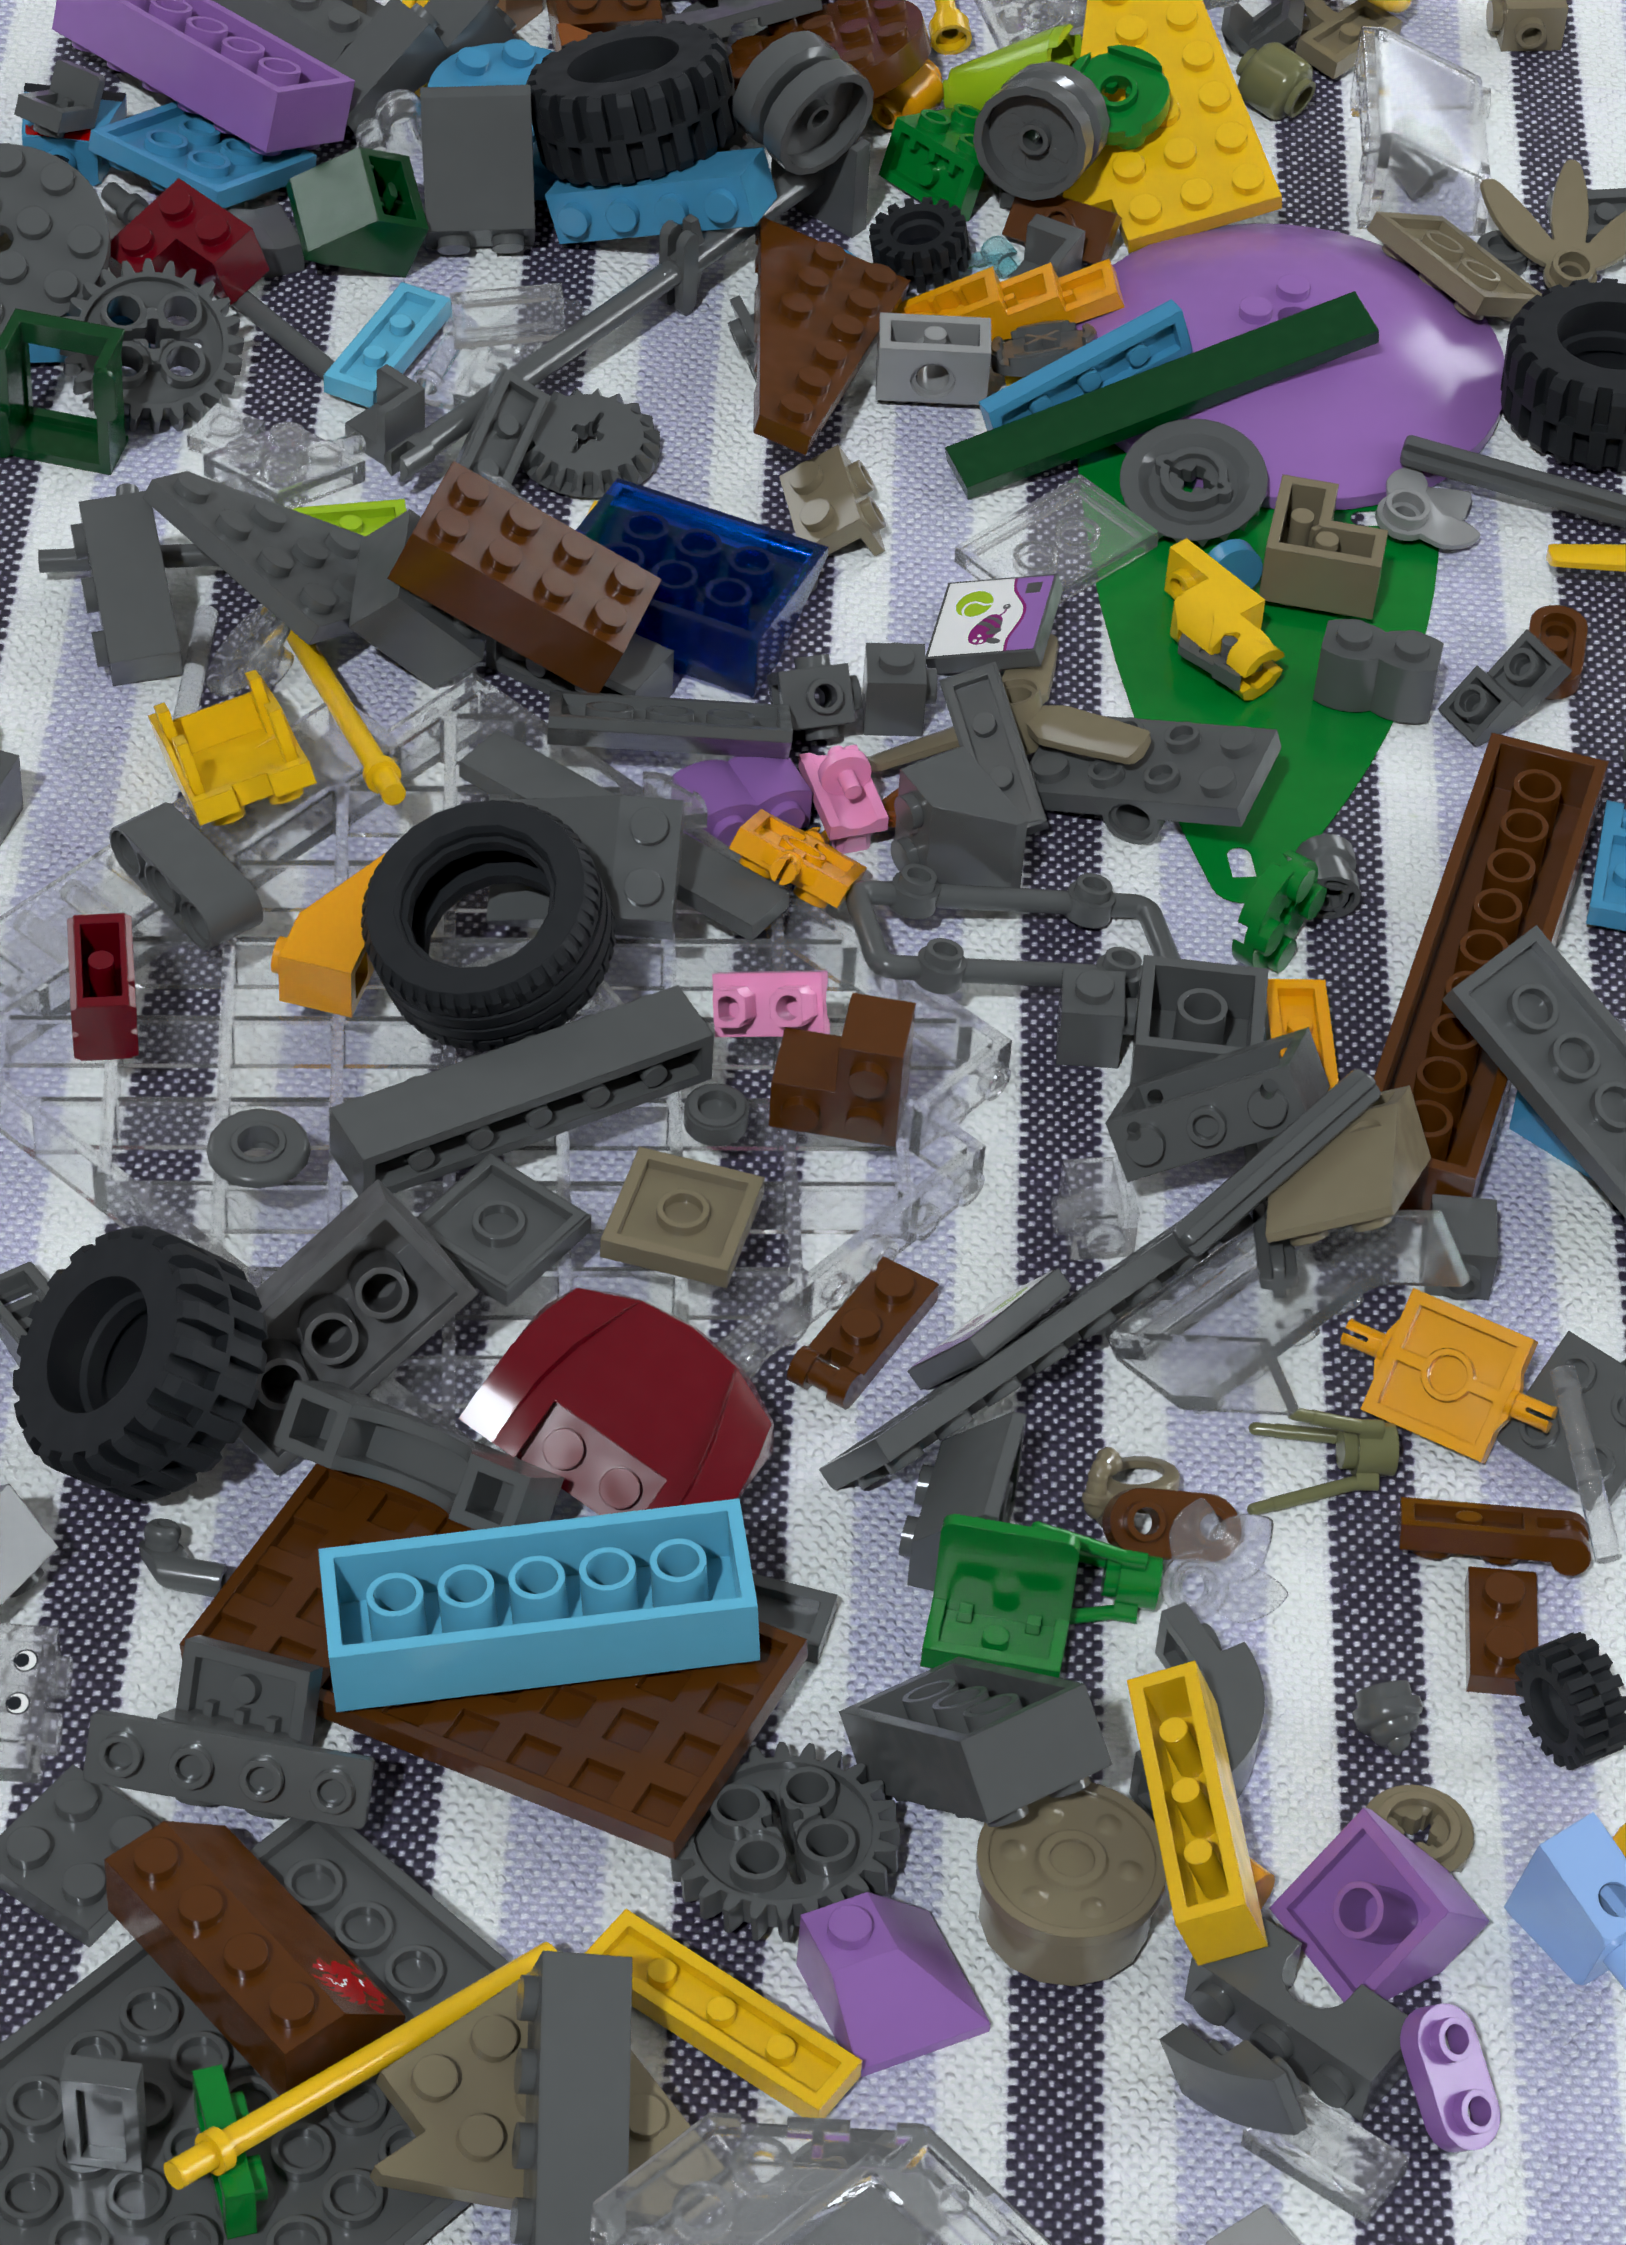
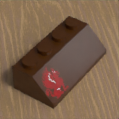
(245, 1951)

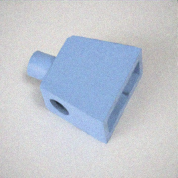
(1576, 1901)

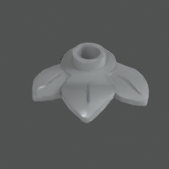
(1425, 512)

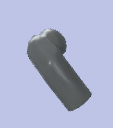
(171, 1564)

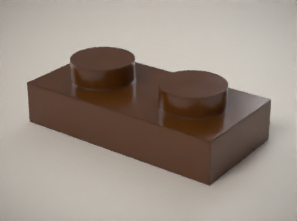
(1498, 1627)

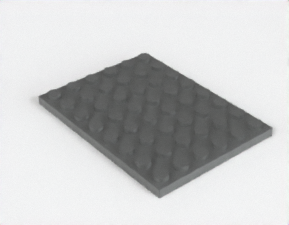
(138, 2014)

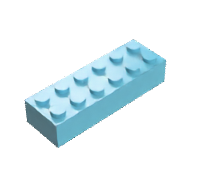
(539, 1605)

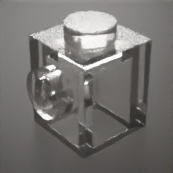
(1096, 1209)

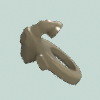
(1102, 1487)

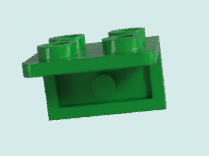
(1001, 1595)

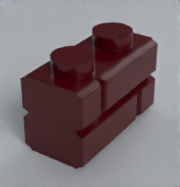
(102, 987)

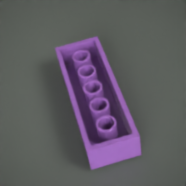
(216, 68)

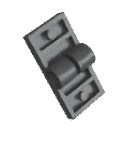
(1185, 776)

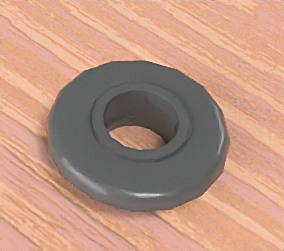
(258, 1130)

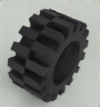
(922, 242)
(1572, 1700)

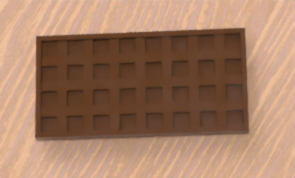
(608, 1752)

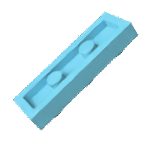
(390, 337)

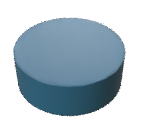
(1240, 560)

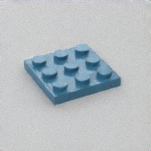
(186, 146)

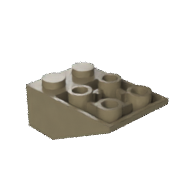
(1355, 1177)

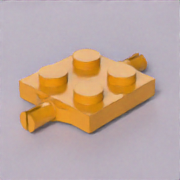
(798, 858)
(1449, 1375)

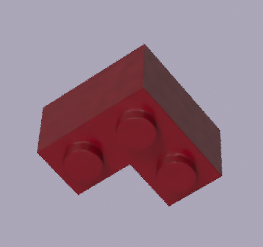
(195, 235)

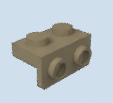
(832, 502)

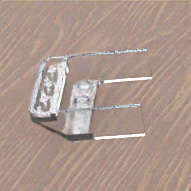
(1217, 1334)

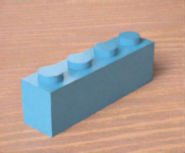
(721, 191)

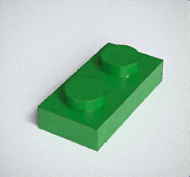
(246, 2182)

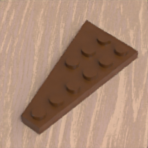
(811, 329)

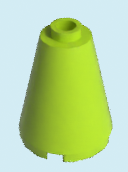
(982, 77)

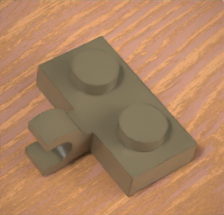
(1332, 38)

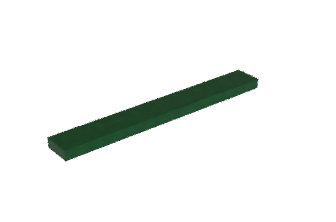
(1161, 395)

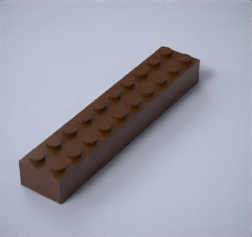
(1503, 877)

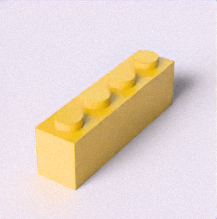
(1196, 1814)

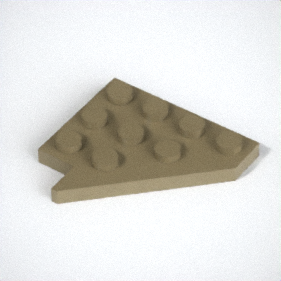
(465, 2110)

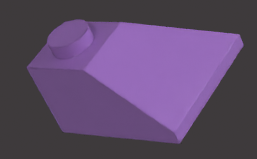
(1377, 1911)
(886, 1980)

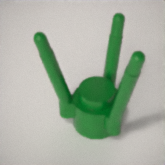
(1127, 1577)

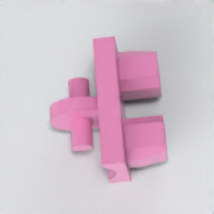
(844, 796)
(768, 1002)

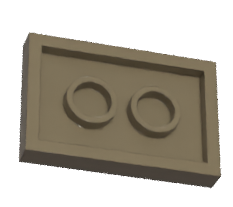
(1453, 264)

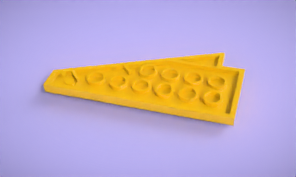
(1204, 157)

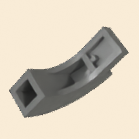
(1232, 1681)

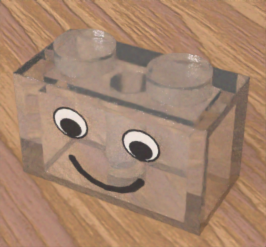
(30, 1683)

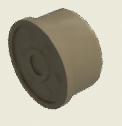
(1070, 1886)

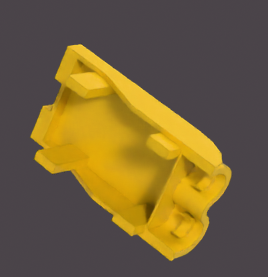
(217, 755)

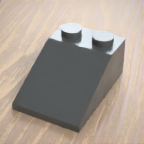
(635, 851)

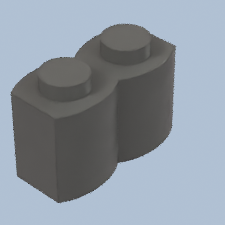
(1378, 671)

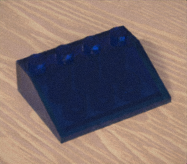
(725, 582)

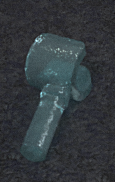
(995, 253)

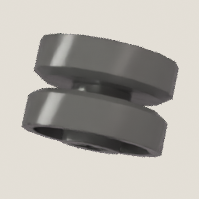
(803, 102)
(1041, 130)

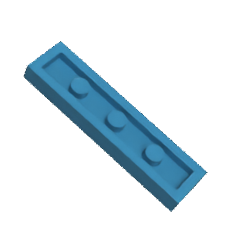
(1119, 354)

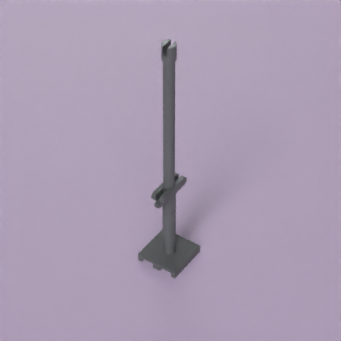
(831, 195)

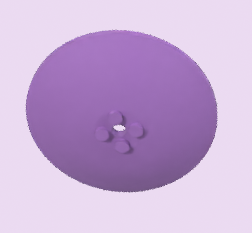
(1350, 416)

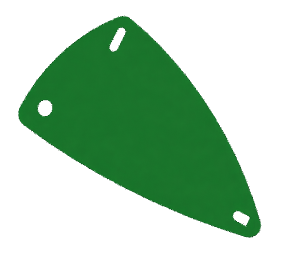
(1321, 747)

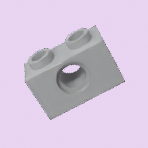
(933, 358)

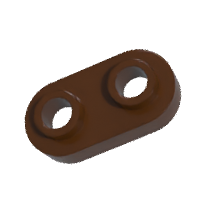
(1565, 635)
(1162, 1507)

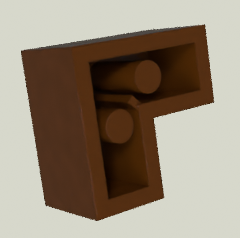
(848, 1082)

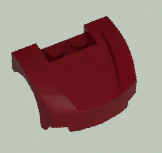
(624, 1406)

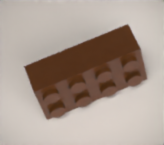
(524, 579)

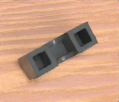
(1341, 2051)

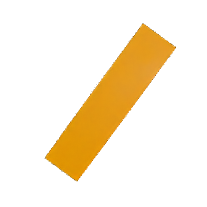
(1024, 298)

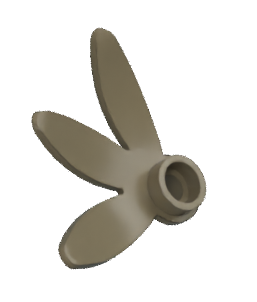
(1566, 254)

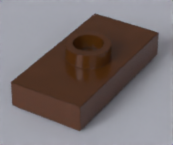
(1098, 224)

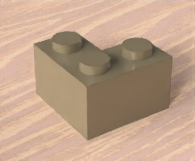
(1317, 559)

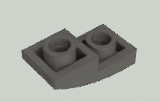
(1505, 693)
(1236, 2083)

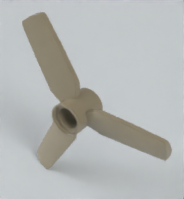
(1038, 724)

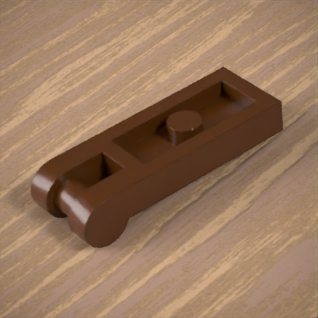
(864, 1333)
(1494, 1533)

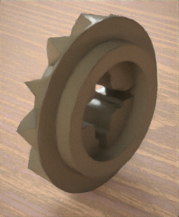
(1415, 1807)

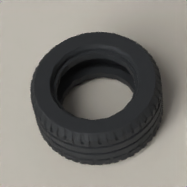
(462, 854)

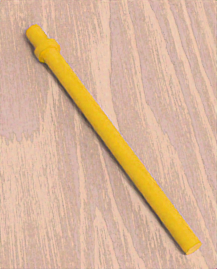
(380, 771)
(218, 2149)

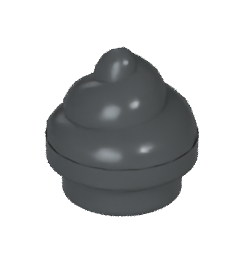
(1388, 1714)

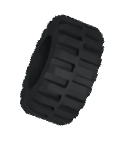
(632, 103)
(1569, 373)
(140, 1363)

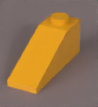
(325, 955)

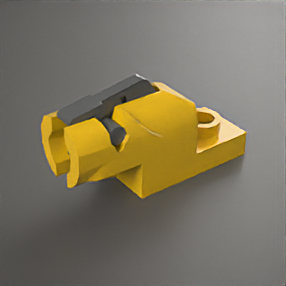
(1219, 622)

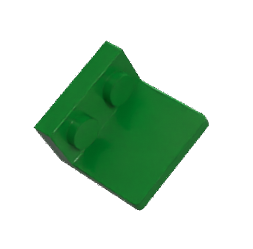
(936, 156)

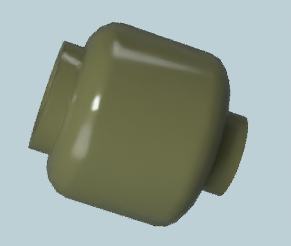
(1275, 81)

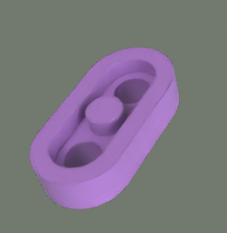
(1450, 2079)

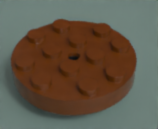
(875, 36)

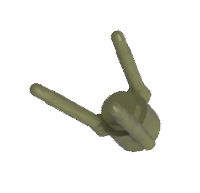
(1362, 1446)

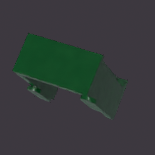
(52, 434)

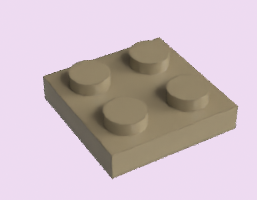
(682, 1217)

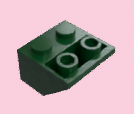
(360, 212)

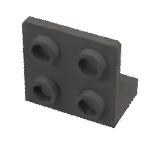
(1604, 1396)

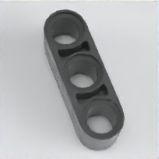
(186, 876)

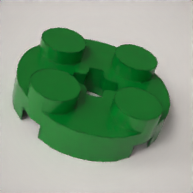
(1145, 87)
(1277, 911)

